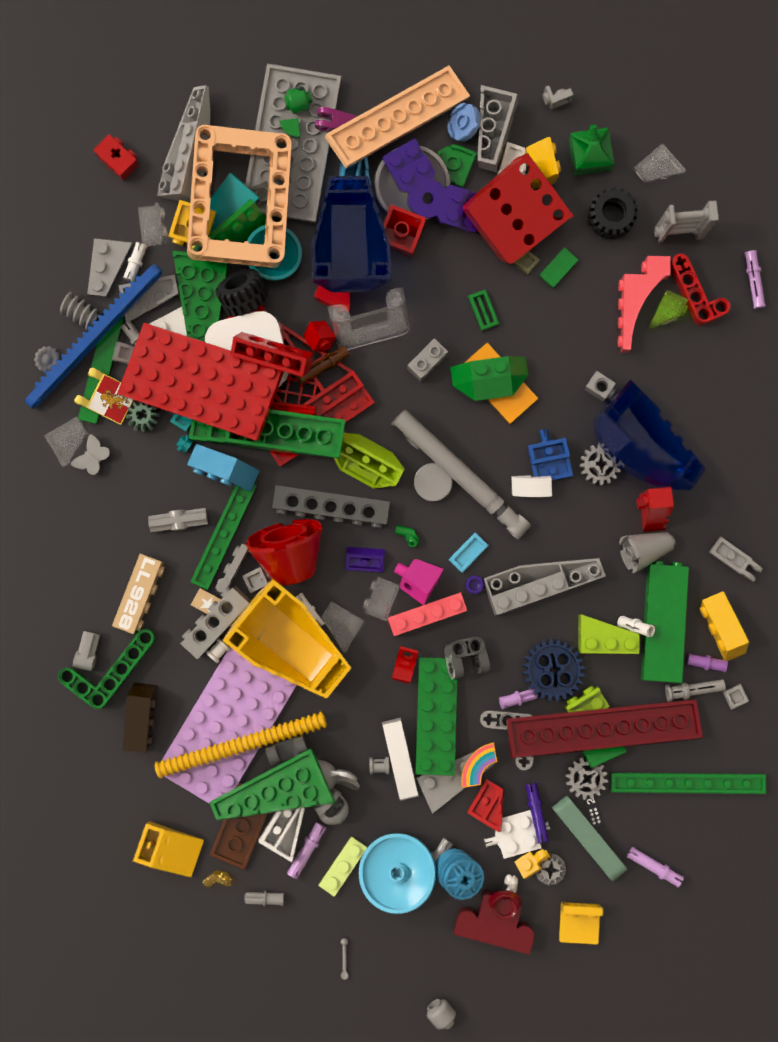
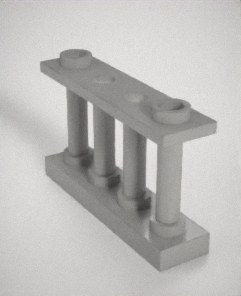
(693, 222)

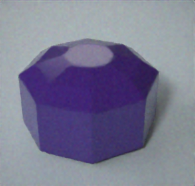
(474, 584)

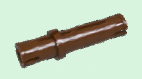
(328, 361)

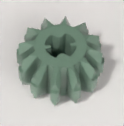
(142, 408)

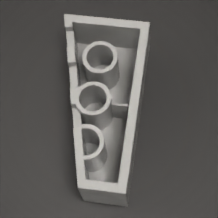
(496, 116)

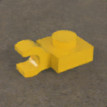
(530, 863)

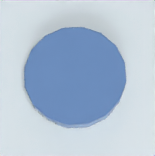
(464, 122)

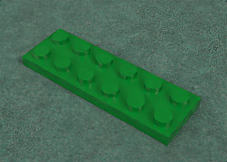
(436, 719)

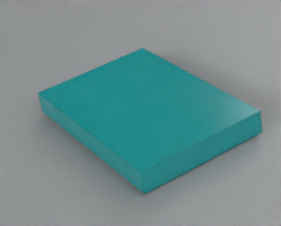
(229, 198)

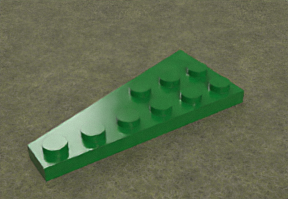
(286, 787)

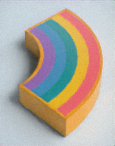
(477, 764)

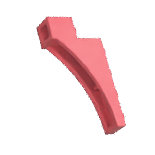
(634, 292)

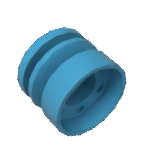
(459, 874)

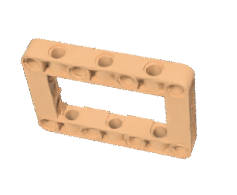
(241, 142)

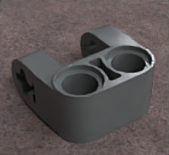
(479, 656)
(286, 749)

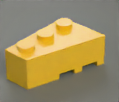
(724, 626)

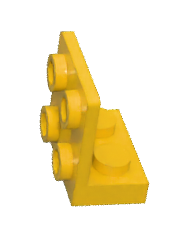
(579, 923)

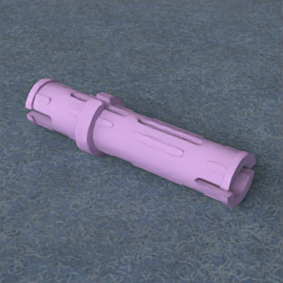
(755, 279)
(308, 847)
(661, 870)

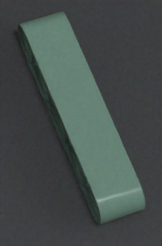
(589, 838)

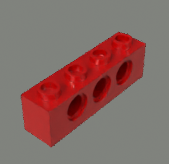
(271, 354)

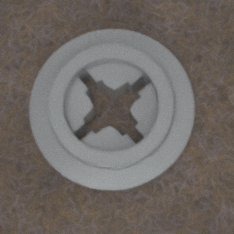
(556, 876)

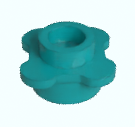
(184, 443)

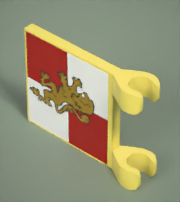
(105, 398)

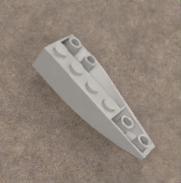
(178, 166)
(537, 581)

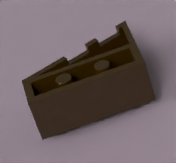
(139, 717)

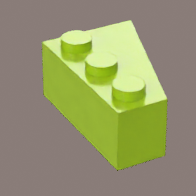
(605, 638)

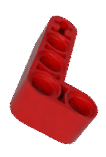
(695, 288)

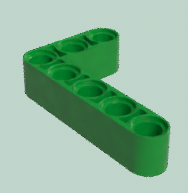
(113, 673)

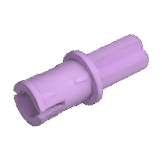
(517, 698)

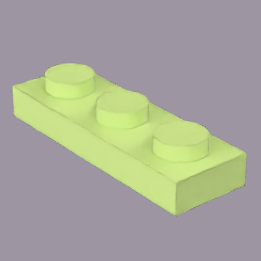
(342, 866)

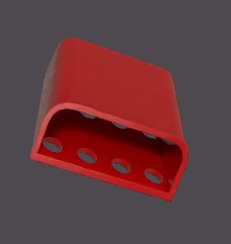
(512, 213)

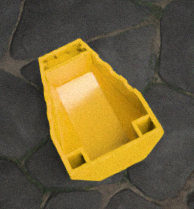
(291, 643)

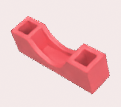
(427, 614)

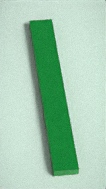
(687, 783)

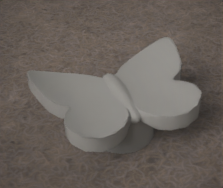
(92, 457)

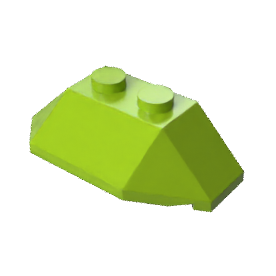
(368, 462)

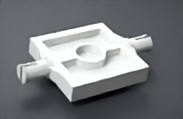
(516, 835)

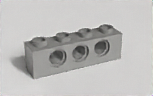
(198, 646)

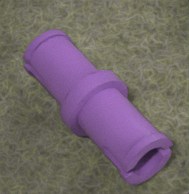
(707, 662)

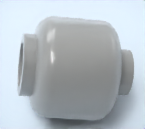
(441, 1014)

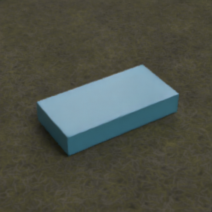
(468, 552)

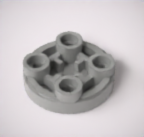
(432, 483)

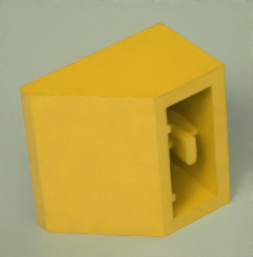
(543, 155)

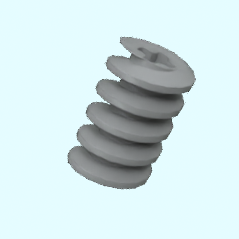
(78, 311)

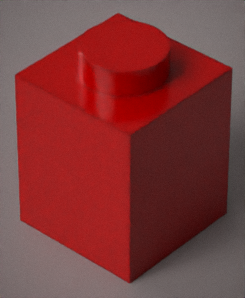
(319, 336)

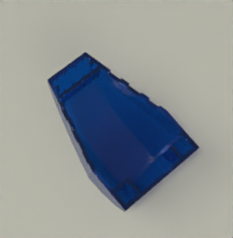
(350, 239)
(643, 443)

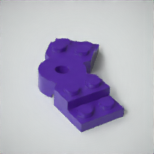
(415, 176)

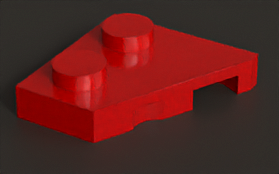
(489, 805)

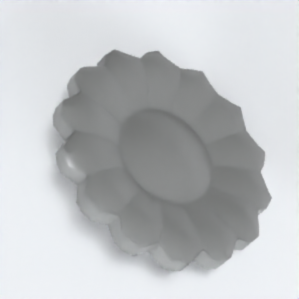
(45, 358)

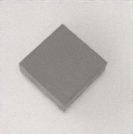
(122, 352)
(735, 696)

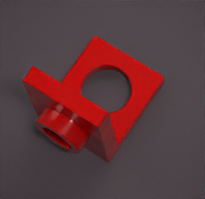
(405, 665)

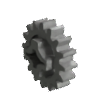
(600, 473)
(591, 784)

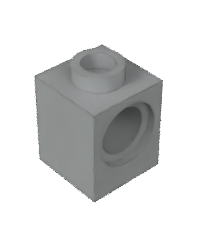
(597, 378)

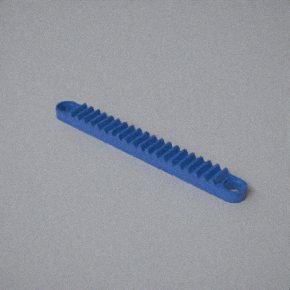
(94, 335)

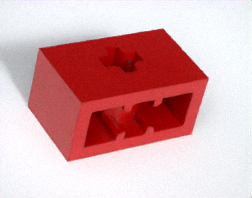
(120, 166)

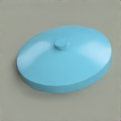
(397, 873)

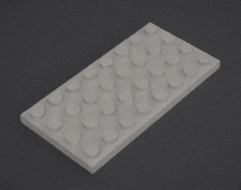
(309, 152)

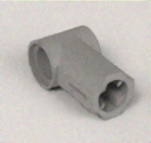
(85, 656)

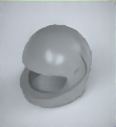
(333, 813)

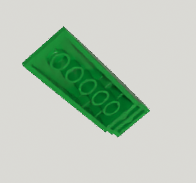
(283, 433)

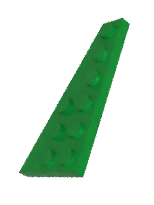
(197, 292)

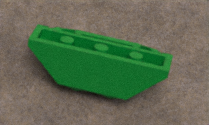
(490, 377)

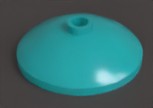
(291, 258)

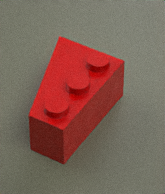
(655, 507)

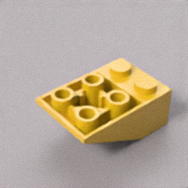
(168, 849)

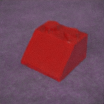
(403, 230)

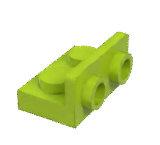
(590, 700)

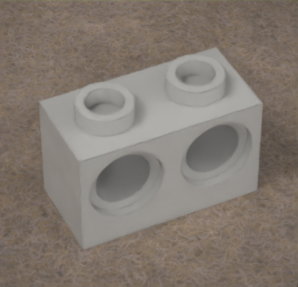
(427, 360)

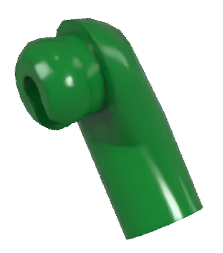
(410, 535)

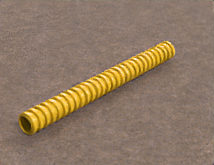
(240, 745)

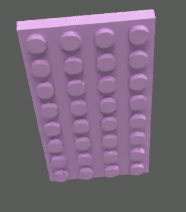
(232, 704)

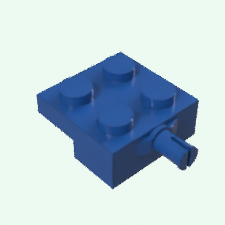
(550, 458)

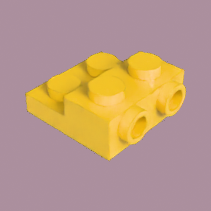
(180, 224)

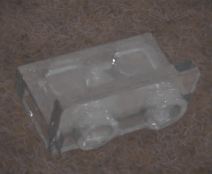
(152, 224)
(381, 599)

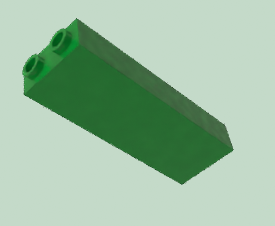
(667, 613)

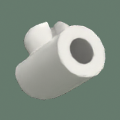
(512, 882)

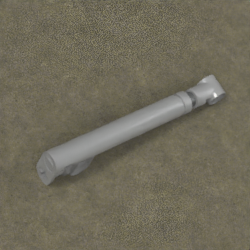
(423, 439)

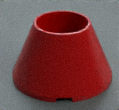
(287, 551)

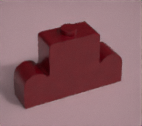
(489, 929)

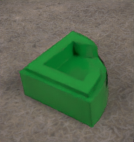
(291, 127)

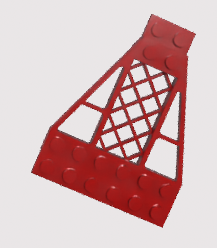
(339, 401)

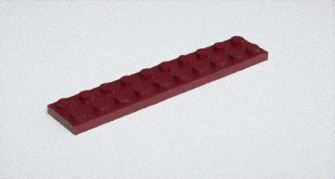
(603, 729)

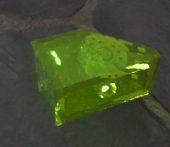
(669, 309)

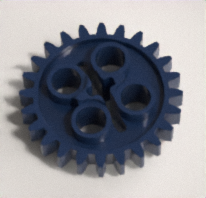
(536, 671)

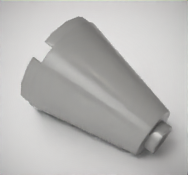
(644, 549)

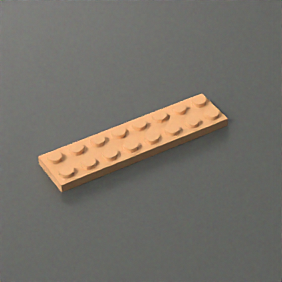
(397, 116)

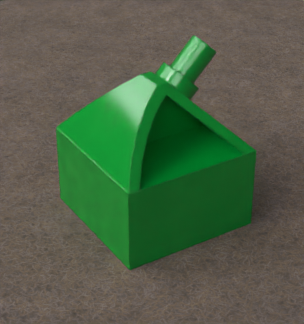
(591, 151)

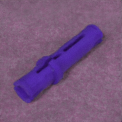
(537, 813)

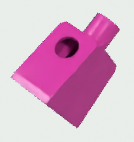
(418, 579)

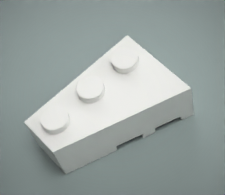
(283, 832)

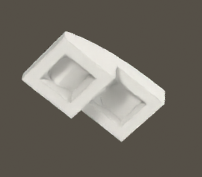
(531, 486)

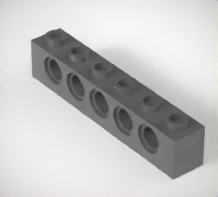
(283, 494)

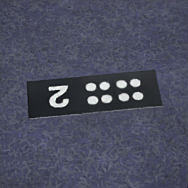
(594, 812)

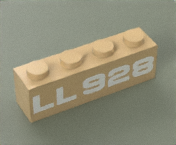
(138, 593)

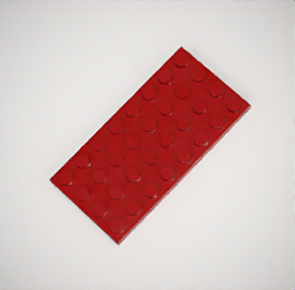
(200, 382)

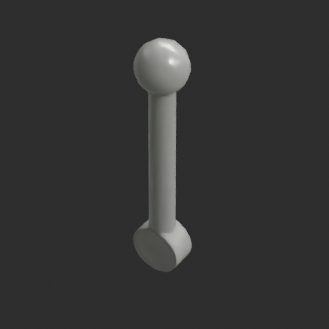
(344, 975)

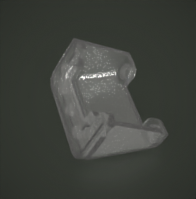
(372, 325)

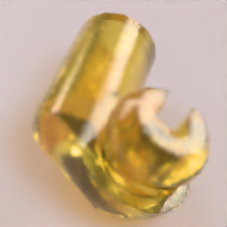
(218, 877)

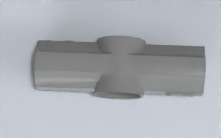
(178, 520)

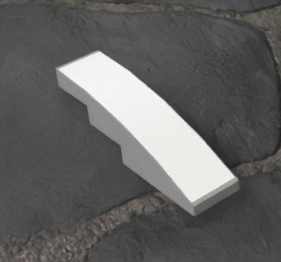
(400, 759)

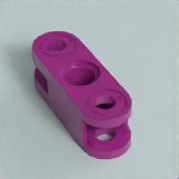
(337, 119)

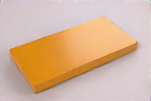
(508, 407)

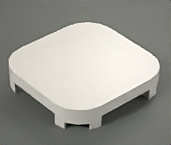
(256, 323)

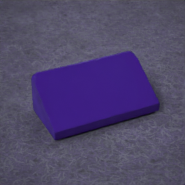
(365, 559)

